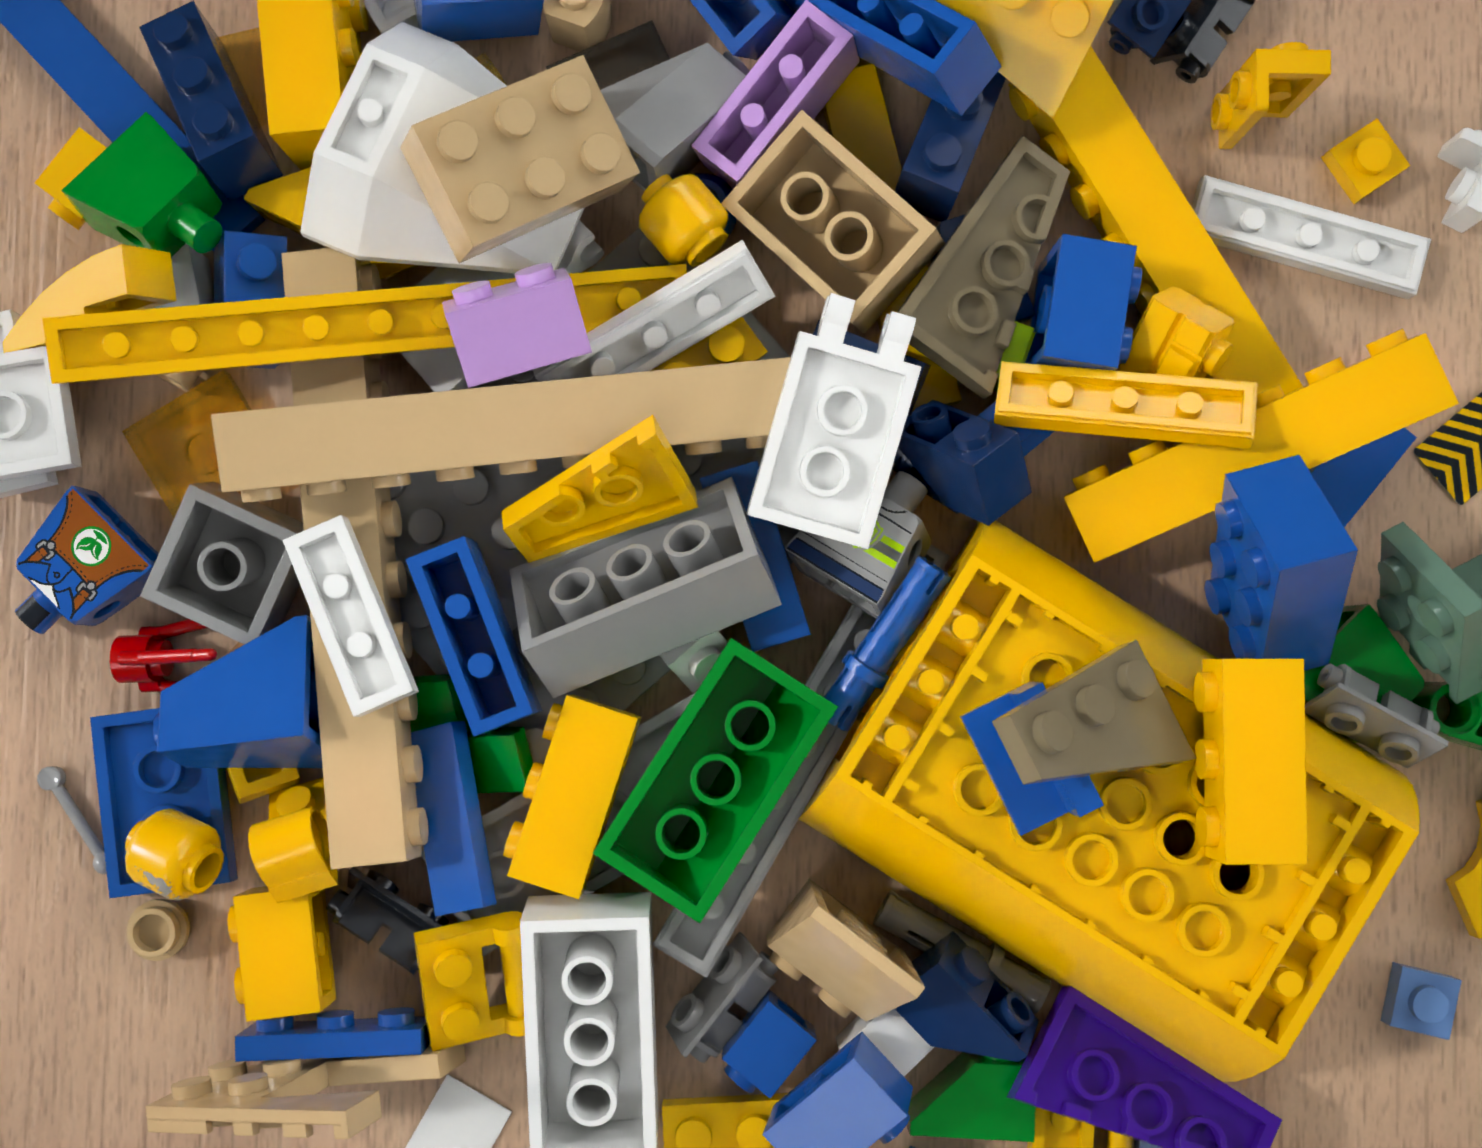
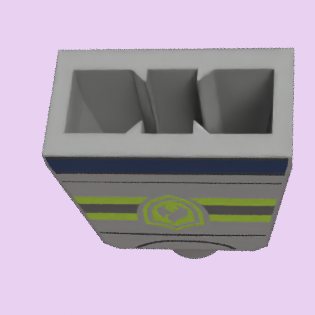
(871, 574)

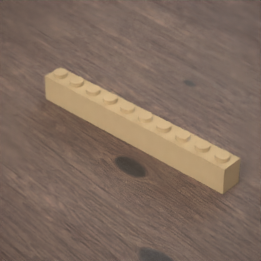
(489, 426)
(367, 758)

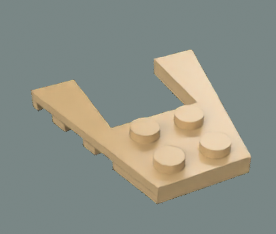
(286, 1094)

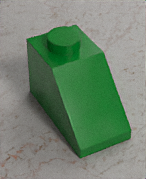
(972, 1102)

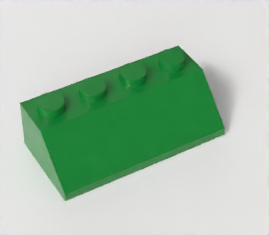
(715, 780)

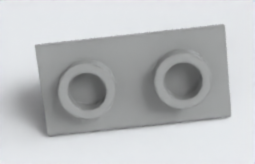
(1393, 728)
(702, 1018)

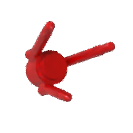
(149, 657)

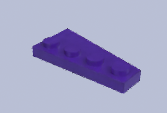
(1128, 1083)

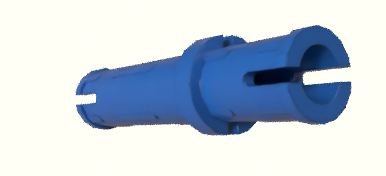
(889, 634)

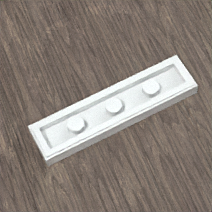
(1311, 237)
(670, 318)

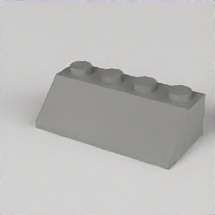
(641, 592)

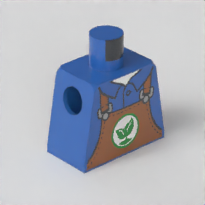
(82, 563)

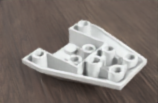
(360, 183)

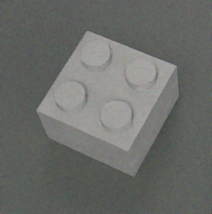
(226, 564)

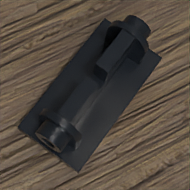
(1195, 42)
(375, 905)

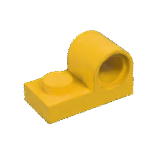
(293, 844)

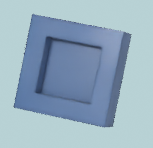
(1421, 1000)

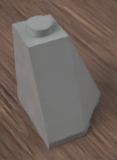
(670, 107)

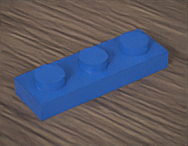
(334, 1036)

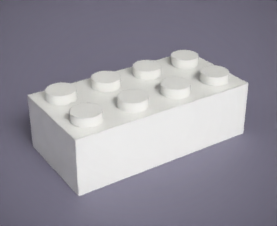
(590, 1021)

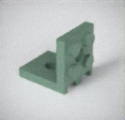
(1433, 608)

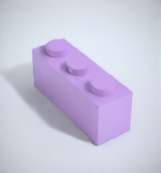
(792, 75)

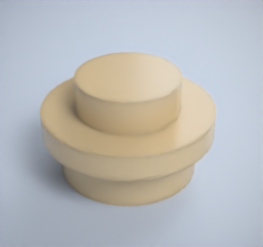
(158, 929)

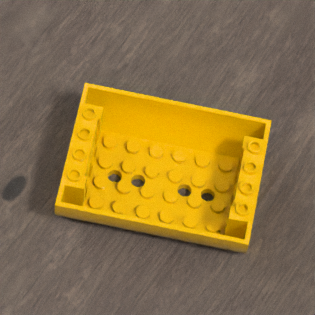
(1098, 893)

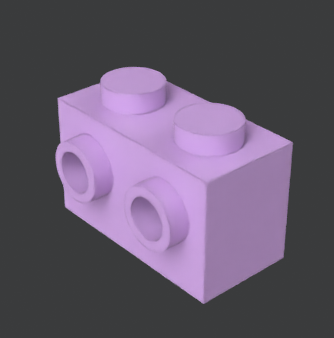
(516, 324)

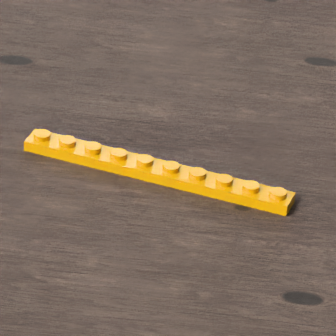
(296, 327)

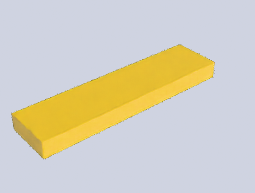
(1127, 404)

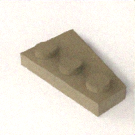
(1095, 722)

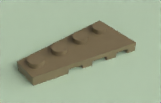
(984, 269)

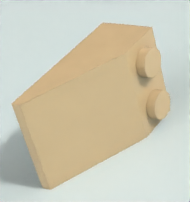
(842, 955)

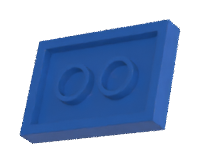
(140, 781)

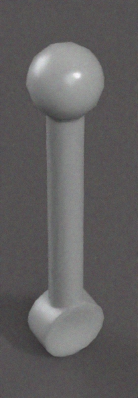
(53, 779)

